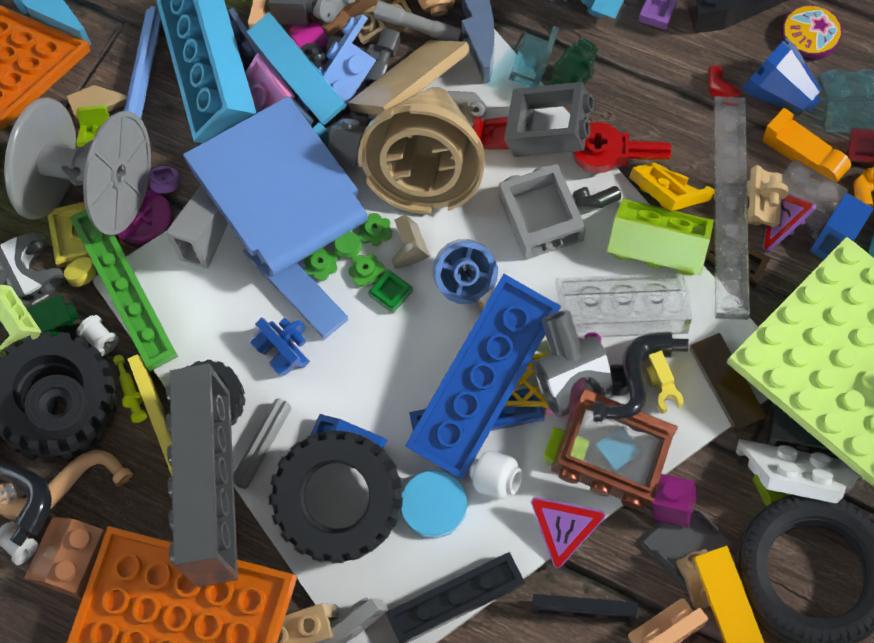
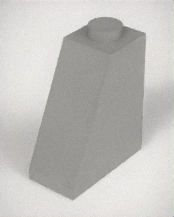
(198, 230)

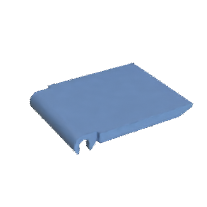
(277, 186)

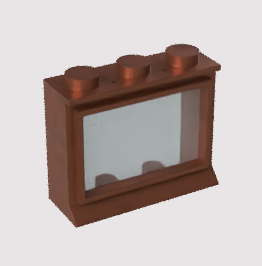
(615, 454)

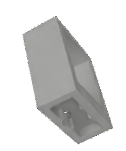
(549, 238)

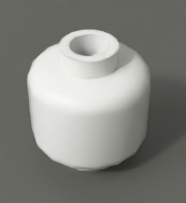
(496, 475)

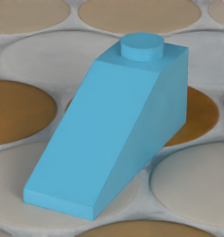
(53, 13)

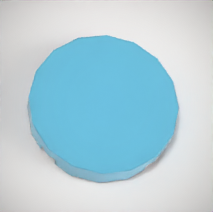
(434, 504)

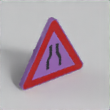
(793, 213)
(564, 526)

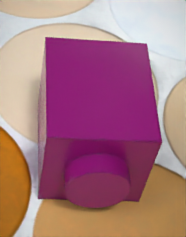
(674, 500)

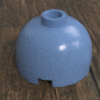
(470, 281)

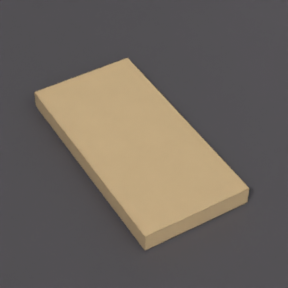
(409, 76)

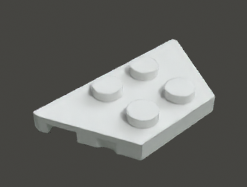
(799, 472)

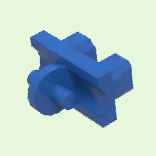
(272, 335)

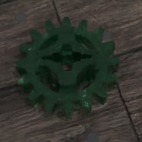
(575, 63)

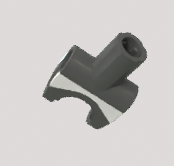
(15, 270)
(569, 363)

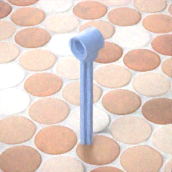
(143, 61)

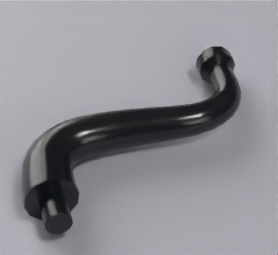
(633, 370)
(37, 503)

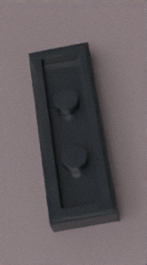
(584, 608)

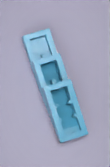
(296, 68)

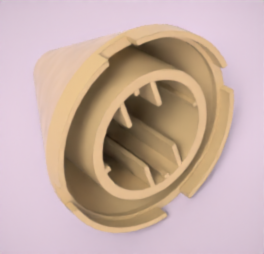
(422, 154)

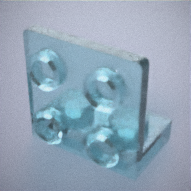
(848, 100)

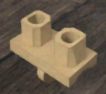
(765, 196)

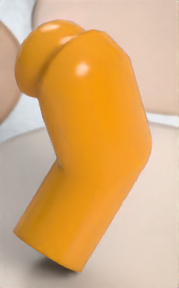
(864, 186)

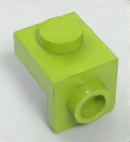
(90, 121)

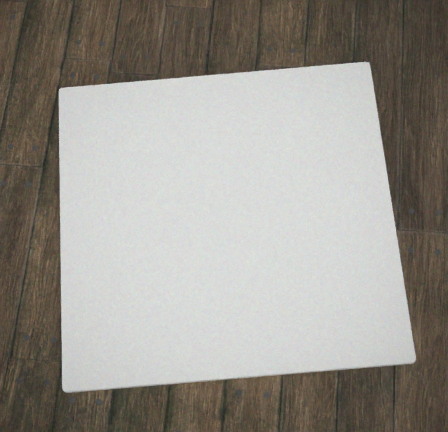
(393, 364)

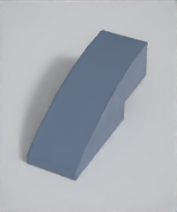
(480, 35)

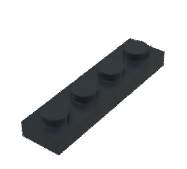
(455, 598)

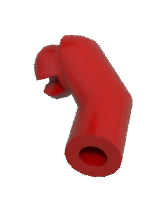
(717, 86)

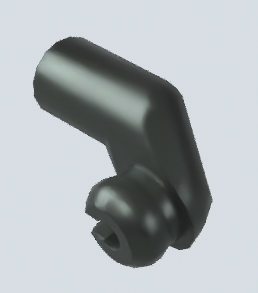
(598, 200)

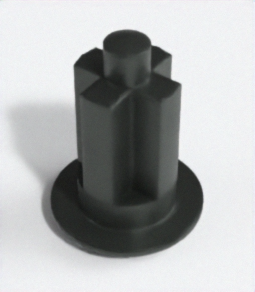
(314, 53)

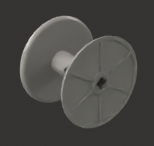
(46, 159)

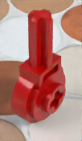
(616, 149)

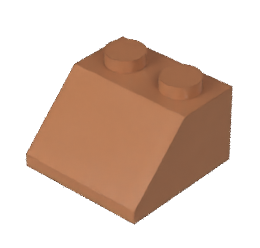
(66, 556)

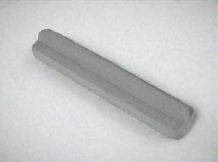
(261, 443)

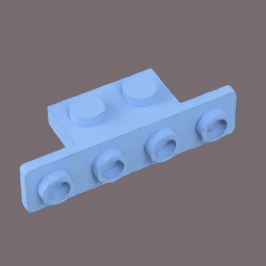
(346, 62)

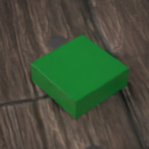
(390, 291)

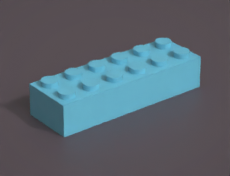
(206, 65)

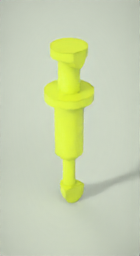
(132, 398)

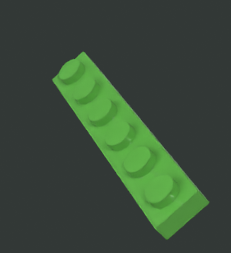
(126, 293)

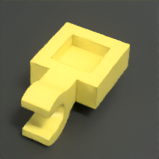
(660, 375)

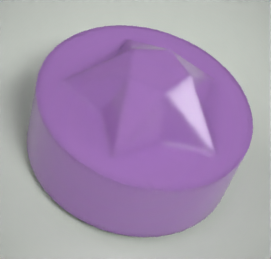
(164, 179)

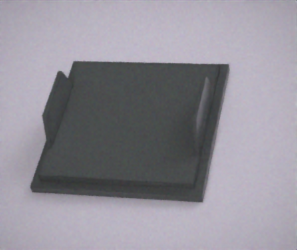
(671, 542)

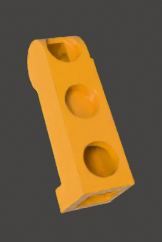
(800, 144)

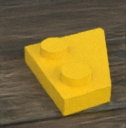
(668, 187)

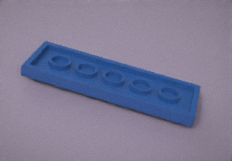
(482, 377)

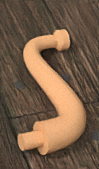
(69, 475)

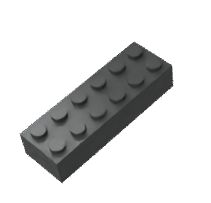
(201, 476)

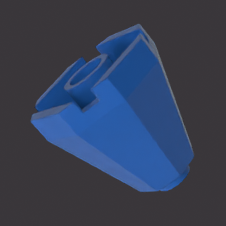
(785, 80)

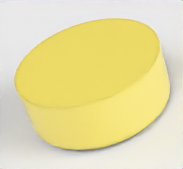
(80, 272)

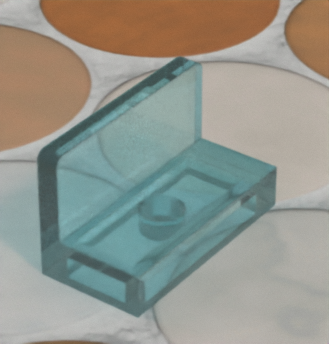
(532, 59)

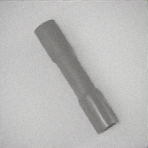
(397, 16)

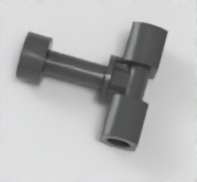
(385, 49)

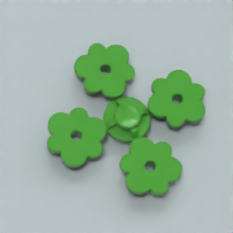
(350, 246)

